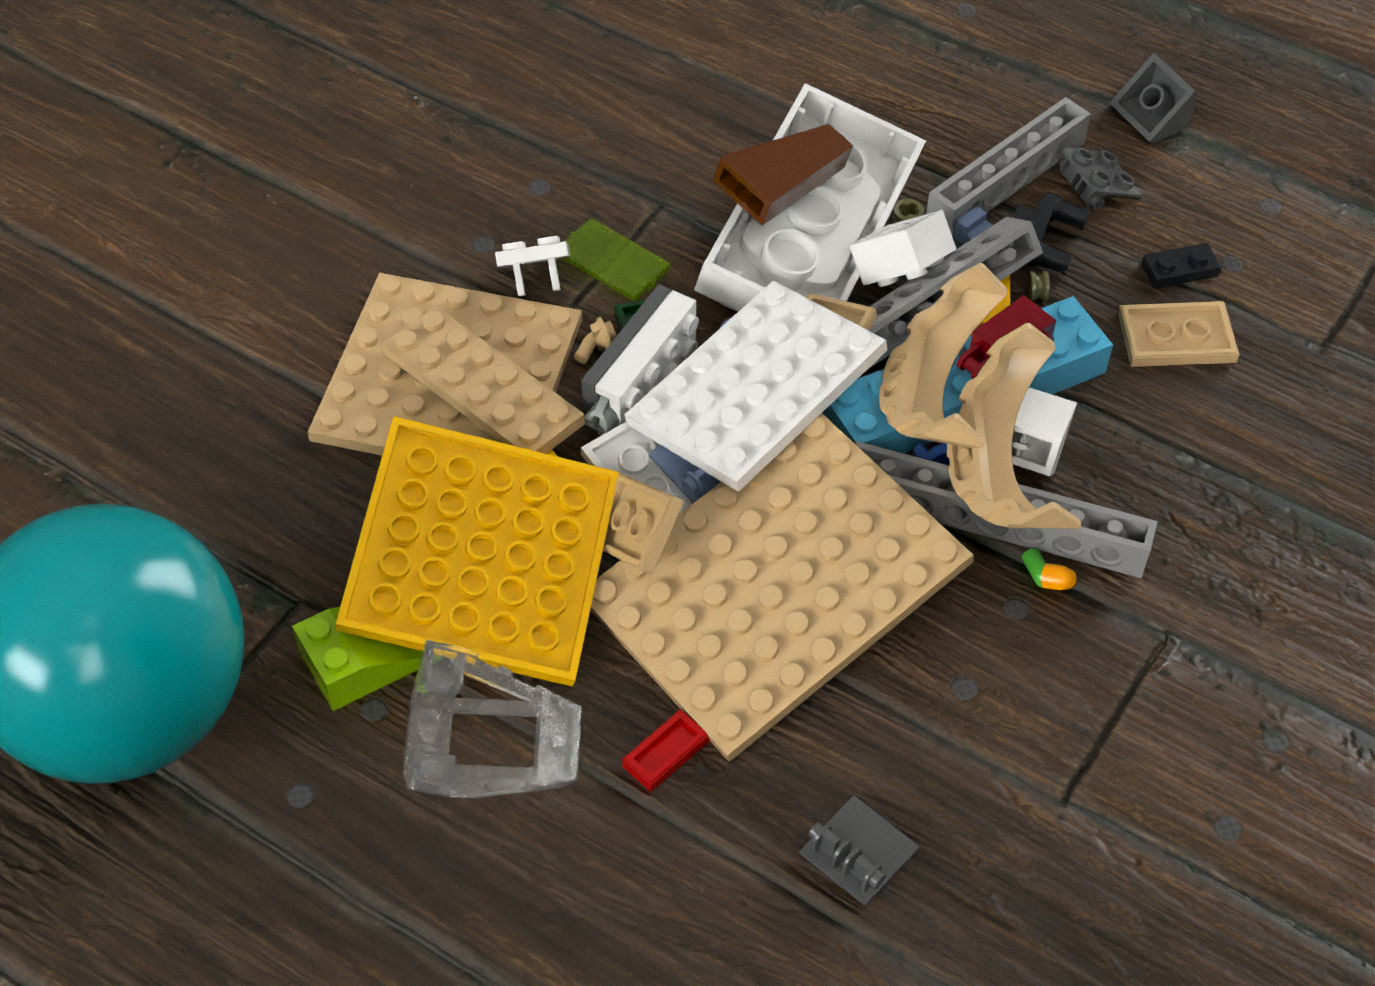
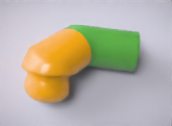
(1046, 574)

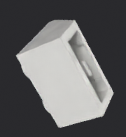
(1041, 431)

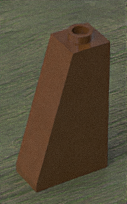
(781, 171)

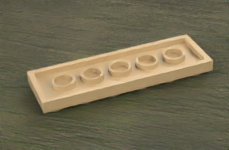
(482, 383)

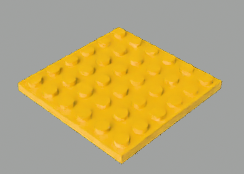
(479, 550)

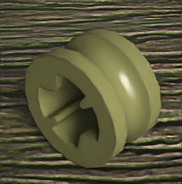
(907, 209)
(1038, 286)

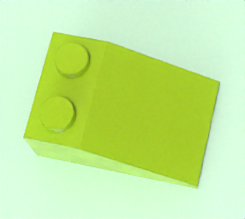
(347, 663)

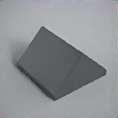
(1156, 100)

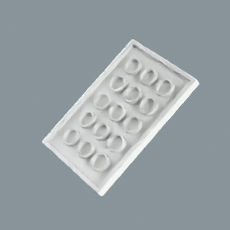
(756, 384)

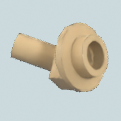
(601, 335)

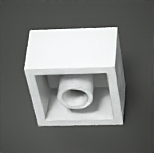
(903, 249)

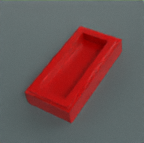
(665, 750)

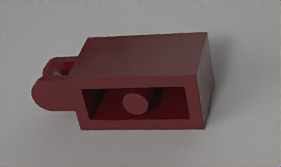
(1006, 321)

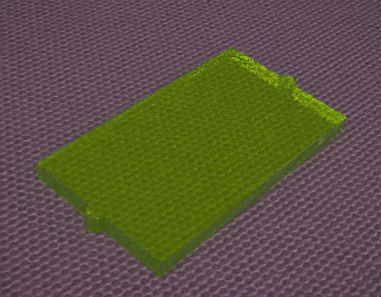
(614, 259)

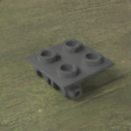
(1096, 175)
(858, 850)

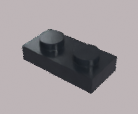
(1181, 265)

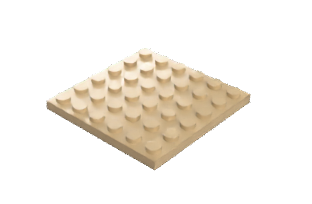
(373, 388)

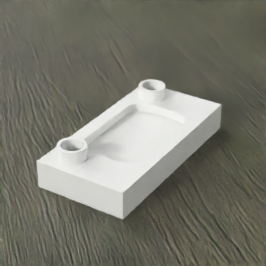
(811, 239)

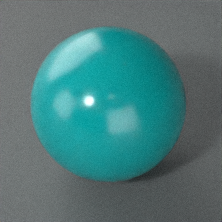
(112, 643)

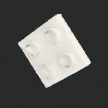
(517, 254)

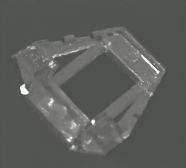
(431, 710)

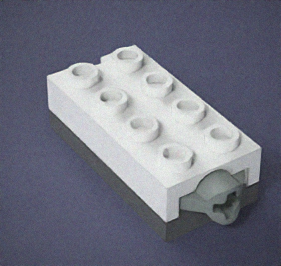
(639, 358)

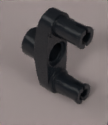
(1048, 209)

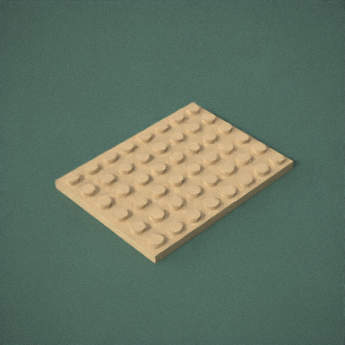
(777, 585)

